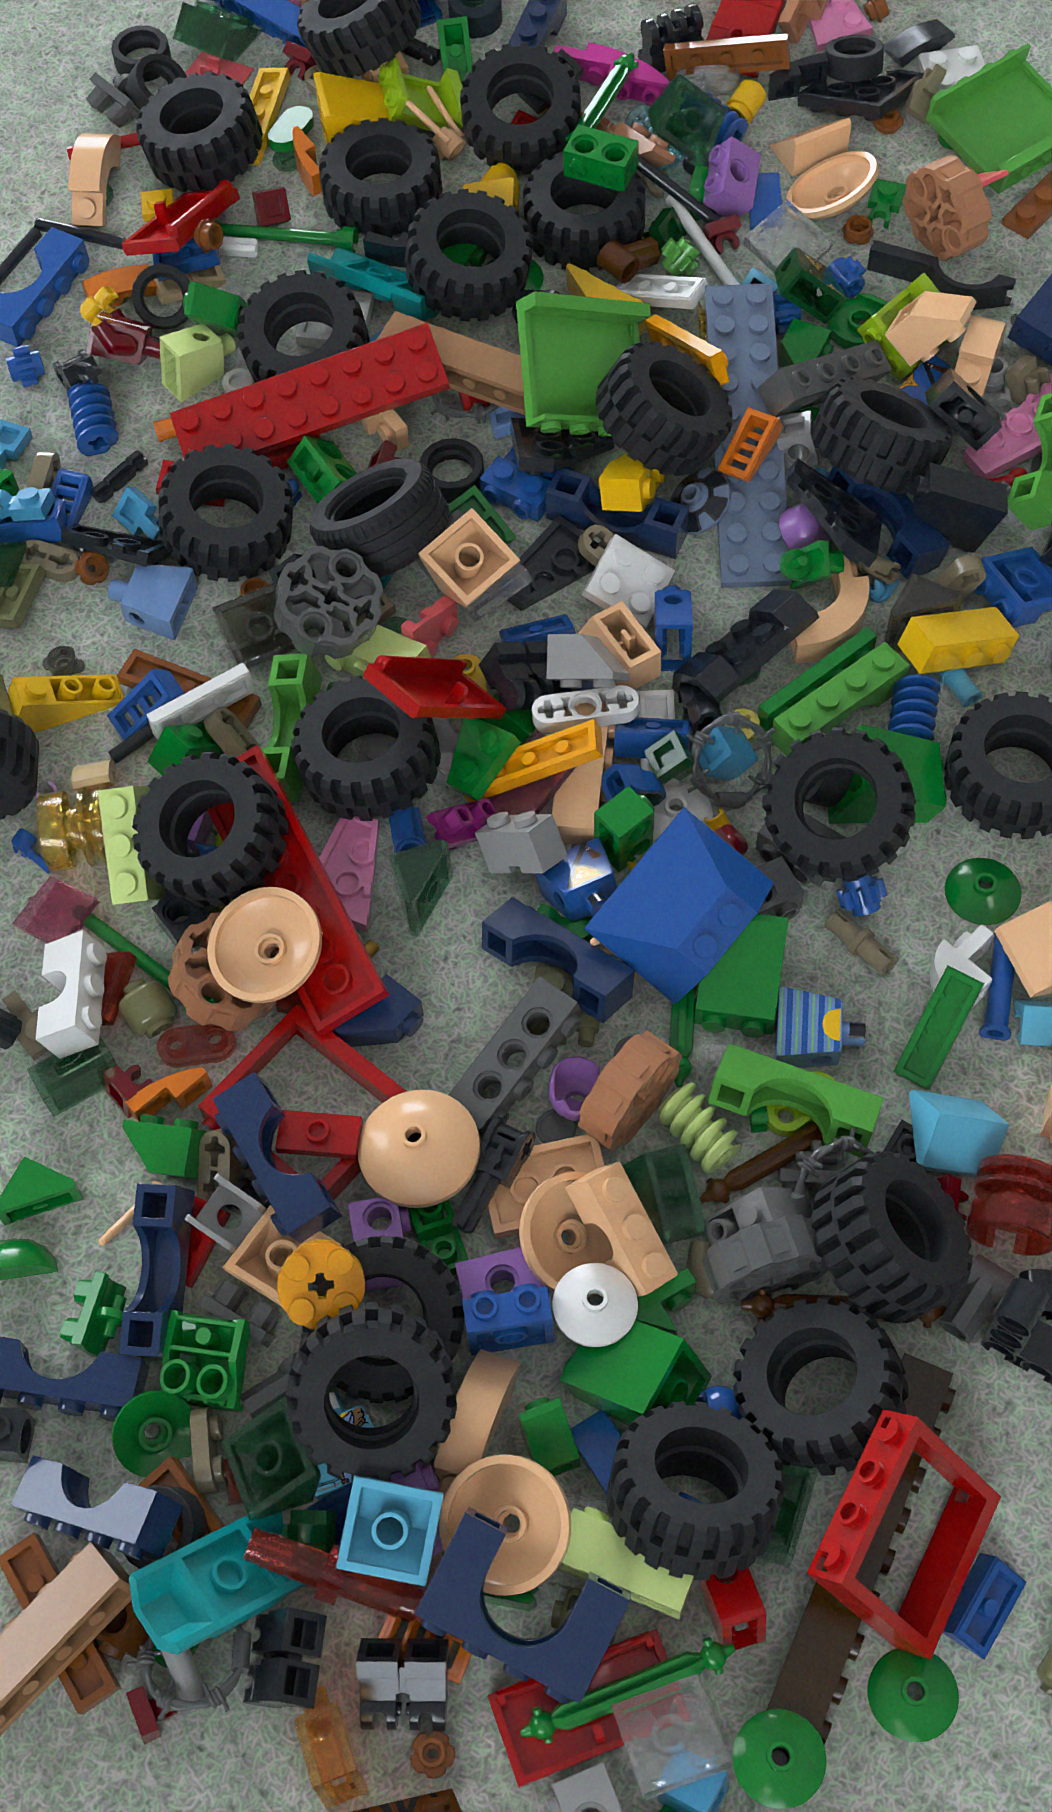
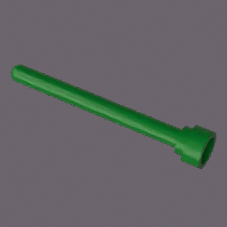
(341, 238)
(122, 944)

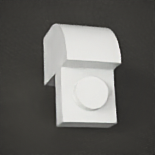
(962, 957)

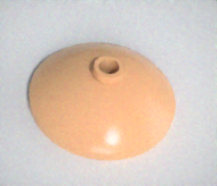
(834, 185)
(249, 933)
(423, 1170)
(541, 1227)
(504, 1488)

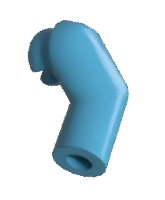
(880, 590)

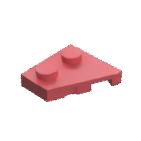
(436, 622)

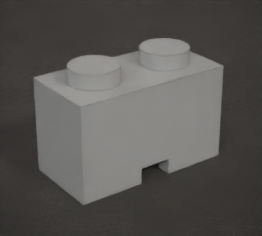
(521, 841)

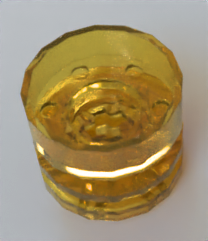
(70, 829)

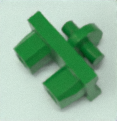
(811, 564)
(100, 1316)

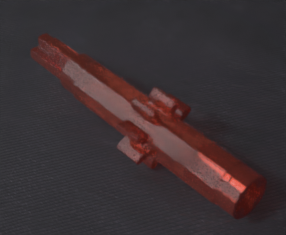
(320, 1571)

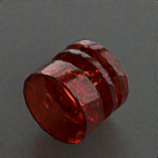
(1014, 1198)

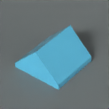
(954, 1132)
(390, 1530)

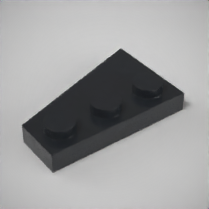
(115, 544)
(552, 563)

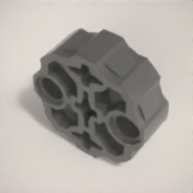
(307, 607)
(764, 1256)

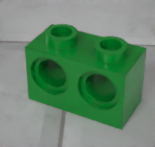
(600, 158)
(320, 466)
(625, 827)

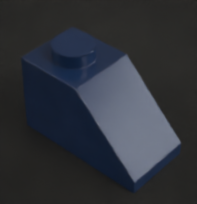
(385, 1021)

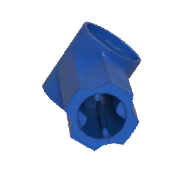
(407, 829)

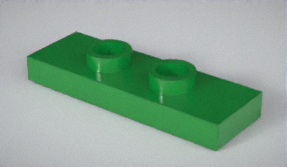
(938, 1027)

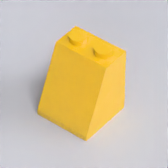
(347, 102)

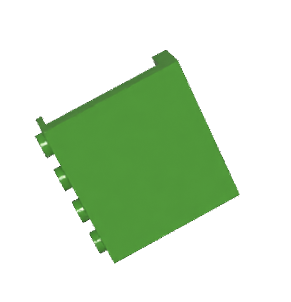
(998, 118)
(566, 354)

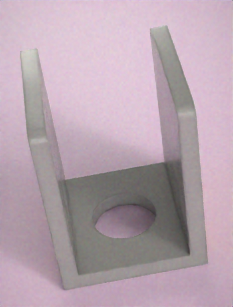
(208, 1217)

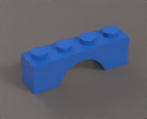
(61, 260)

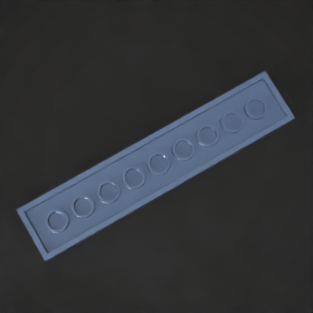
(749, 533)

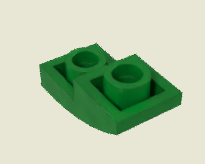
(437, 1233)

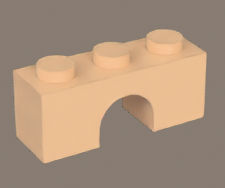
(613, 1205)

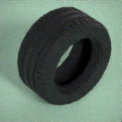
(382, 515)

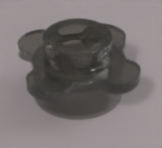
(61, 655)

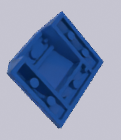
(680, 906)

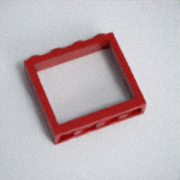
(332, 1048)
(949, 1552)

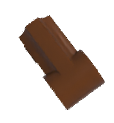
(626, 260)

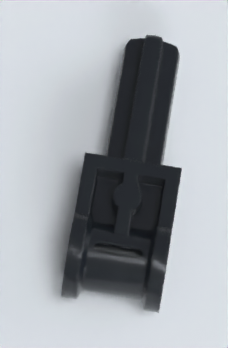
(77, 370)
(500, 1159)

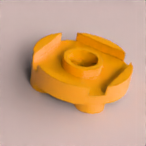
(301, 1268)

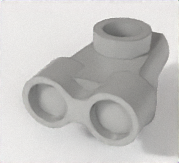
(996, 391)

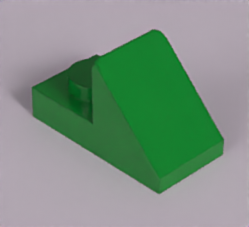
(455, 45)
(672, 1295)

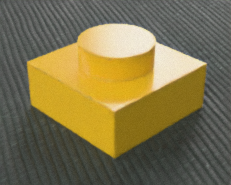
(149, 198)

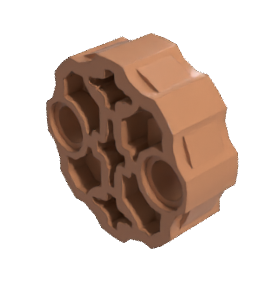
(947, 207)
(193, 978)
(629, 1090)

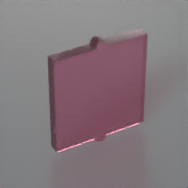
(55, 911)

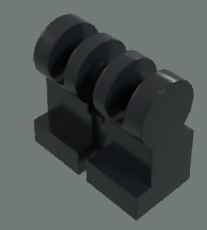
(666, 30)
(519, 673)
(385, 1675)
(283, 1677)

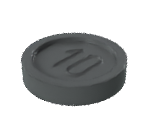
(554, 1127)

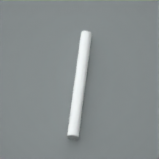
(702, 242)

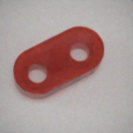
(195, 1045)

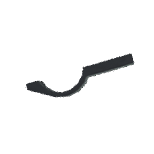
(910, 264)

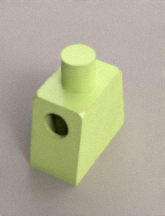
(193, 359)

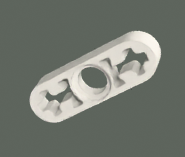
(612, 716)

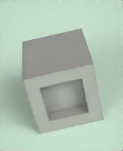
(797, 439)

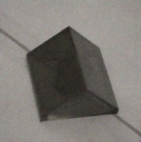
(919, 599)
(251, 629)

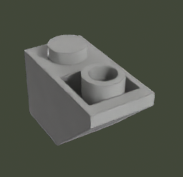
(582, 658)
(756, 1207)

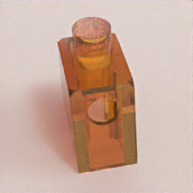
(331, 1756)

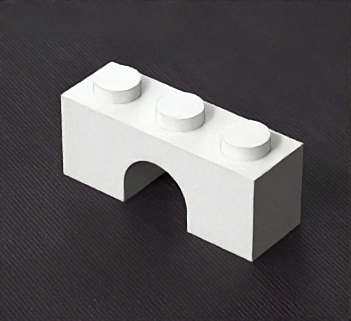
(74, 1018)

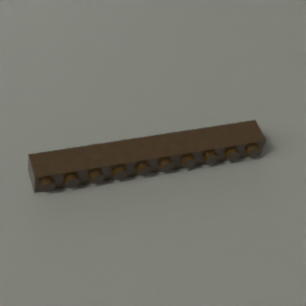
(829, 1628)

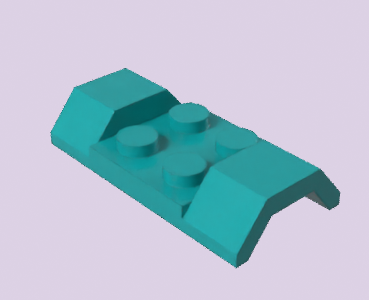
(383, 280)
(207, 1587)

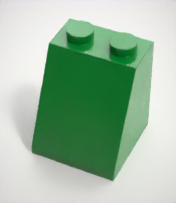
(924, 766)
(745, 981)
(636, 1373)

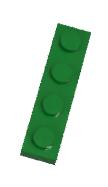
(816, 676)

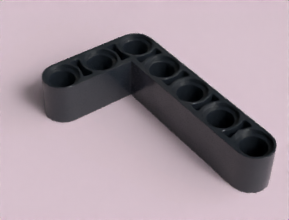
(1019, 1331)

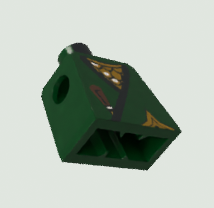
(800, 278)

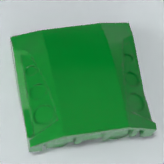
(205, 1360)

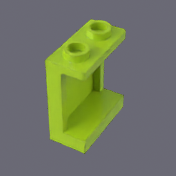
(400, 87)
(879, 323)

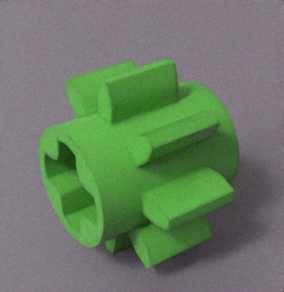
(680, 257)

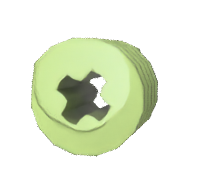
(697, 1128)

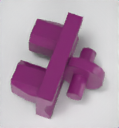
(460, 822)

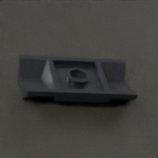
(748, 645)

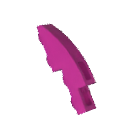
(597, 61)

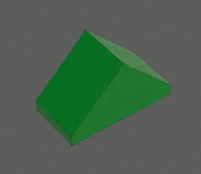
(35, 1191)

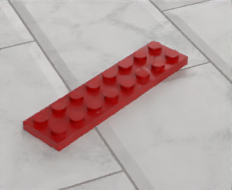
(317, 396)
(345, 975)

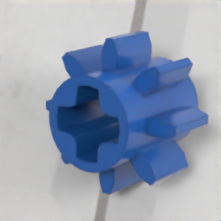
(848, 275)
(784, 313)
(25, 366)
(862, 895)

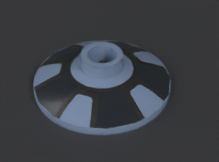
(706, 495)

